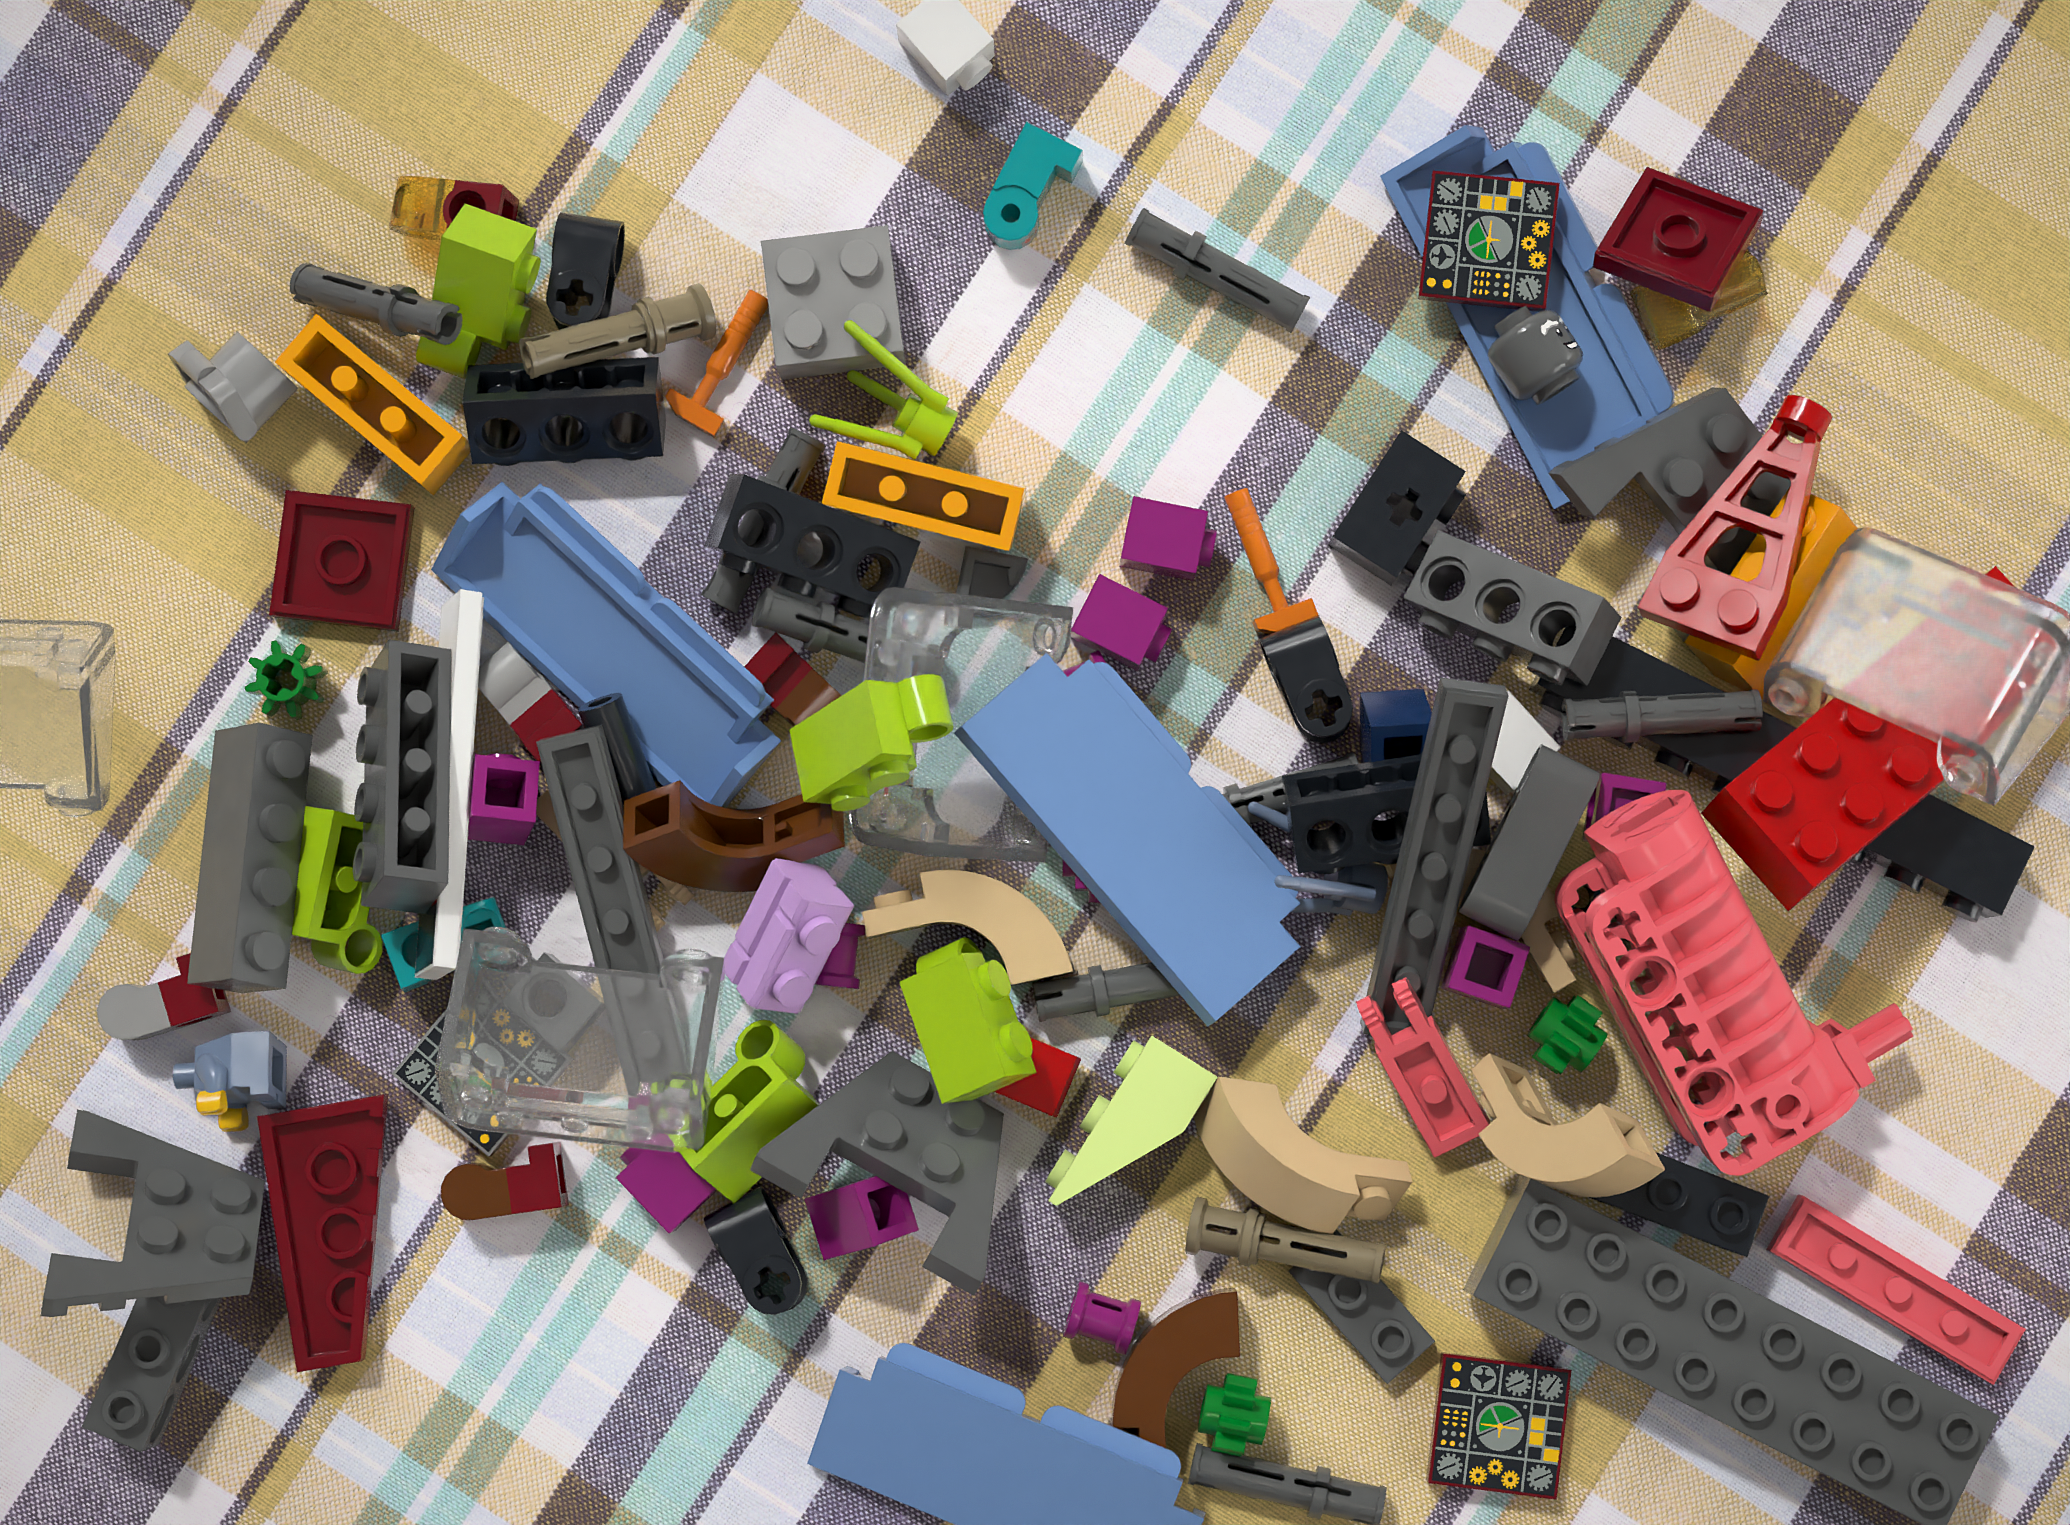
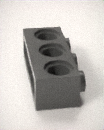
(1494, 584)
(149, 1370)

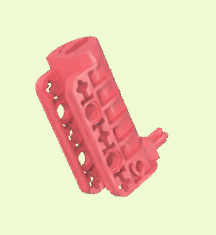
(1717, 984)

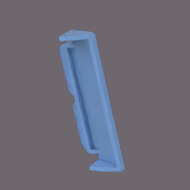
(1619, 372)
(604, 631)
(1138, 828)
(972, 1457)

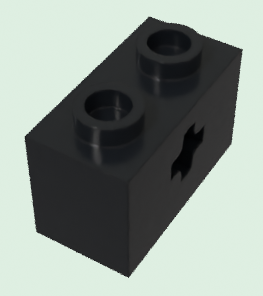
(1406, 472)

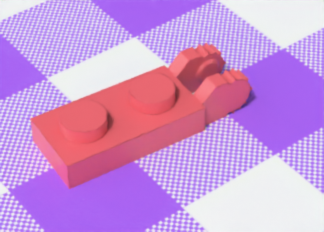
(1425, 1073)

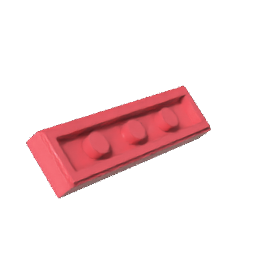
(1896, 1289)

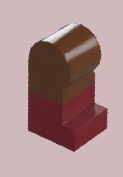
(790, 681)
(483, 1192)

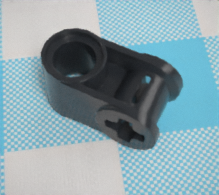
(584, 263)
(1307, 669)
(752, 1240)

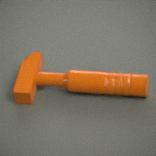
(719, 366)
(1265, 566)

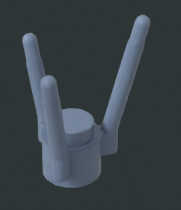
(1349, 890)

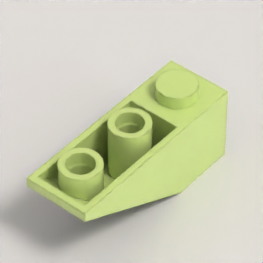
(1146, 1111)

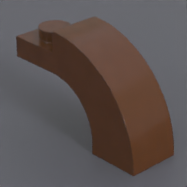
(722, 846)
(1166, 1351)

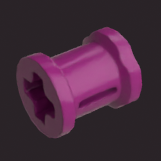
(841, 963)
(1102, 1318)

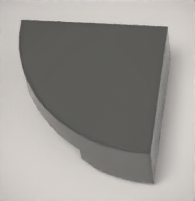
(989, 573)

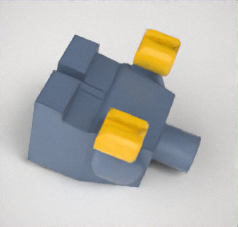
(233, 1074)

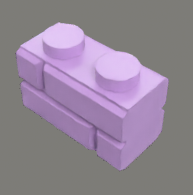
(787, 936)

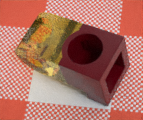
(428, 205)

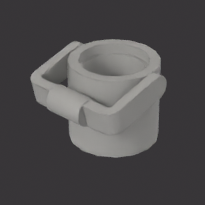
(234, 384)

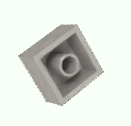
(819, 286)

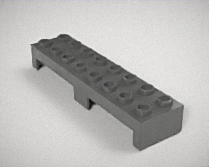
(1731, 1353)

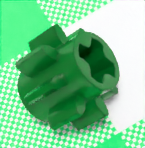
(275, 694)
(1567, 1034)
(1234, 1414)

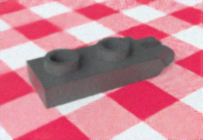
(1367, 1317)

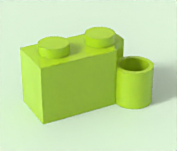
(486, 272)
(868, 739)
(329, 897)
(967, 1022)
(751, 1108)

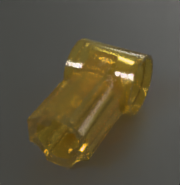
(1673, 321)

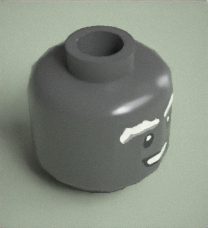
(1535, 355)

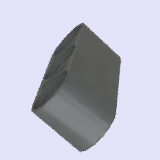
(1529, 842)

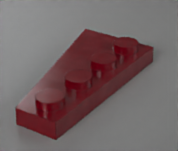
(324, 1209)

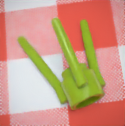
(922, 421)

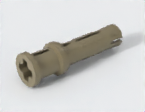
(646, 326)
(1362, 1261)

